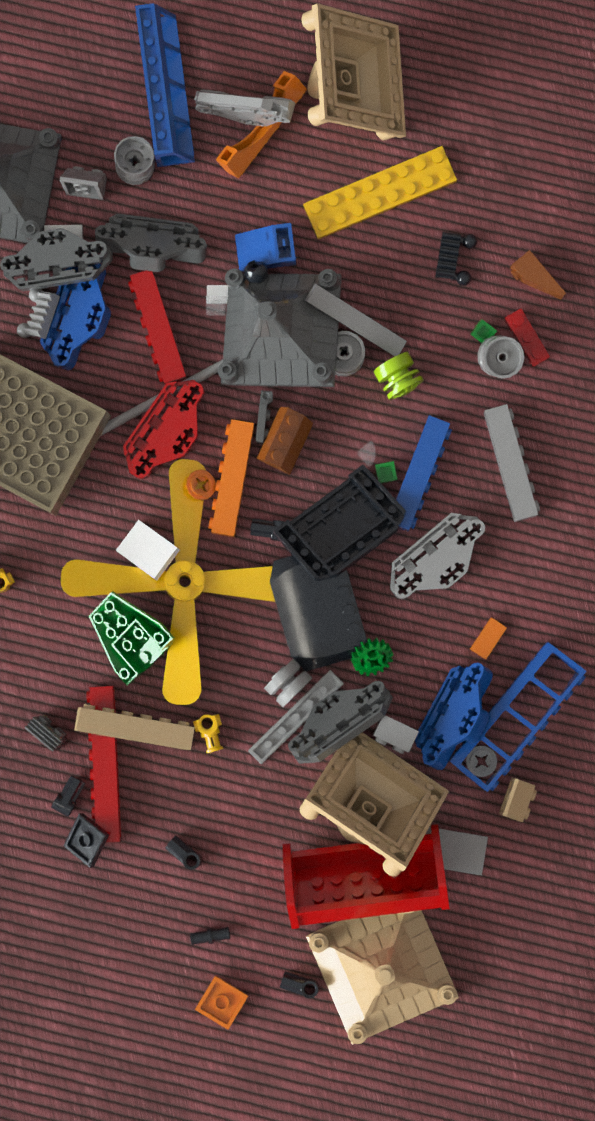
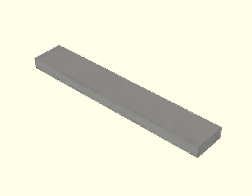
(355, 320)
(294, 717)

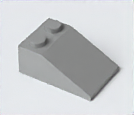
(84, 183)

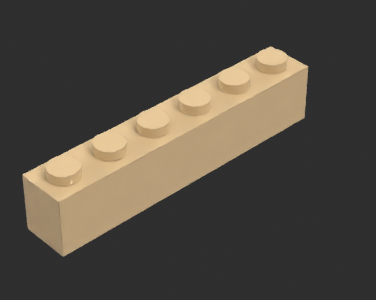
(134, 728)

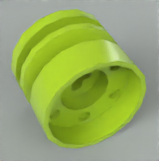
(398, 376)

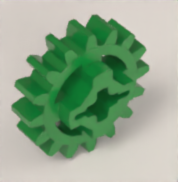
(372, 657)

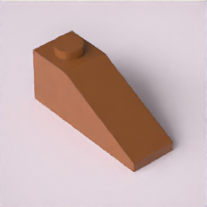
(533, 274)

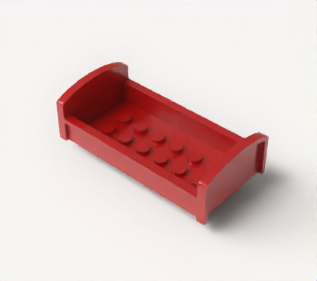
(352, 884)

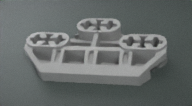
(245, 109)
(438, 560)

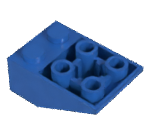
(268, 245)

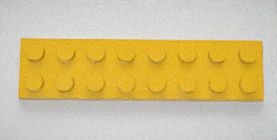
(380, 192)

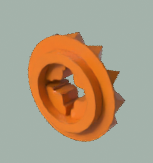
(208, 487)

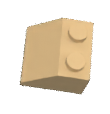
(517, 800)

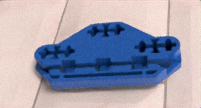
(77, 320)
(457, 718)

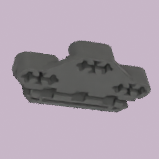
(152, 241)
(56, 257)
(339, 720)

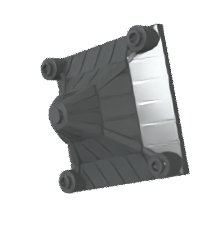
(26, 180)
(277, 334)

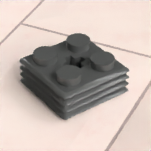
(46, 733)

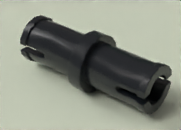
(210, 935)

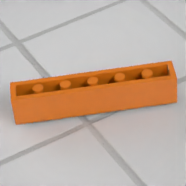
(232, 478)

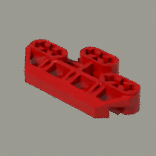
(169, 430)

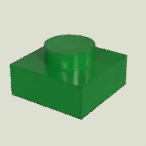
(483, 331)
(386, 472)

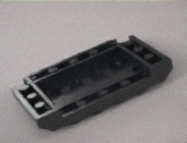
(342, 526)
(317, 616)

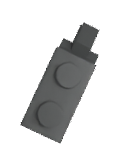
(264, 415)

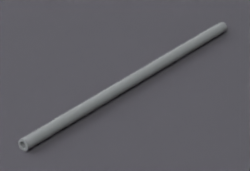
(143, 407)

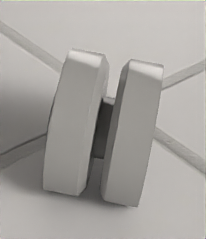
(354, 347)
(508, 348)
(285, 680)

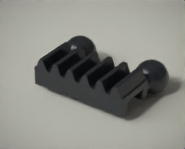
(449, 254)

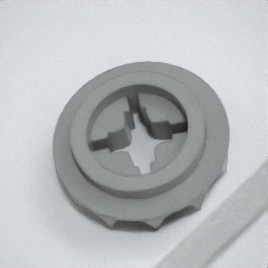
(491, 761)

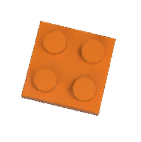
(221, 1002)

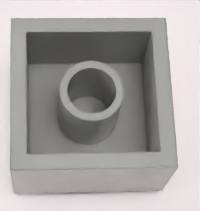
(395, 733)

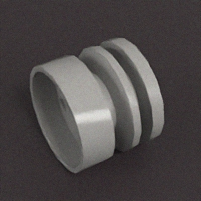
(132, 150)

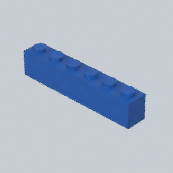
(421, 468)

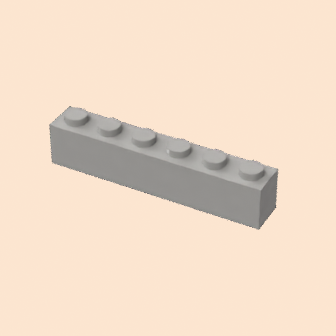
(510, 463)

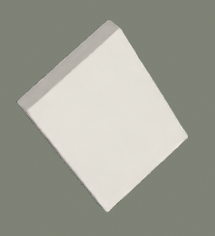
(147, 550)

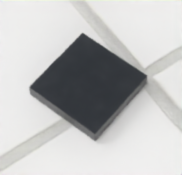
(86, 840)

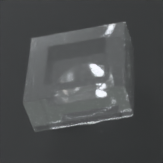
(216, 305)

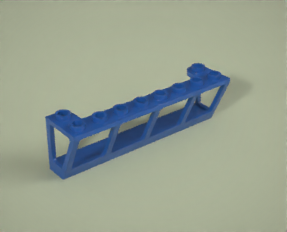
(164, 85)
(503, 705)

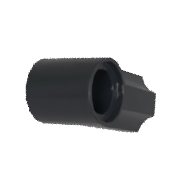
(264, 528)
(67, 798)
(182, 851)
(297, 984)

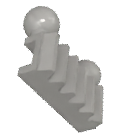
(42, 314)

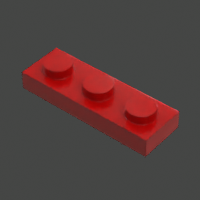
(527, 337)

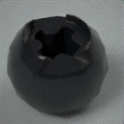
(256, 272)

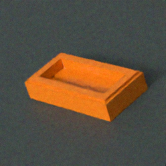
(488, 638)

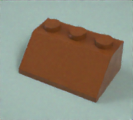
(285, 439)

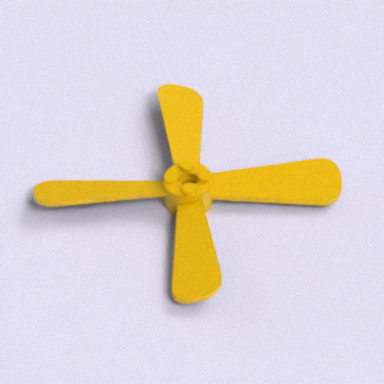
(182, 666)

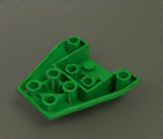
(129, 636)

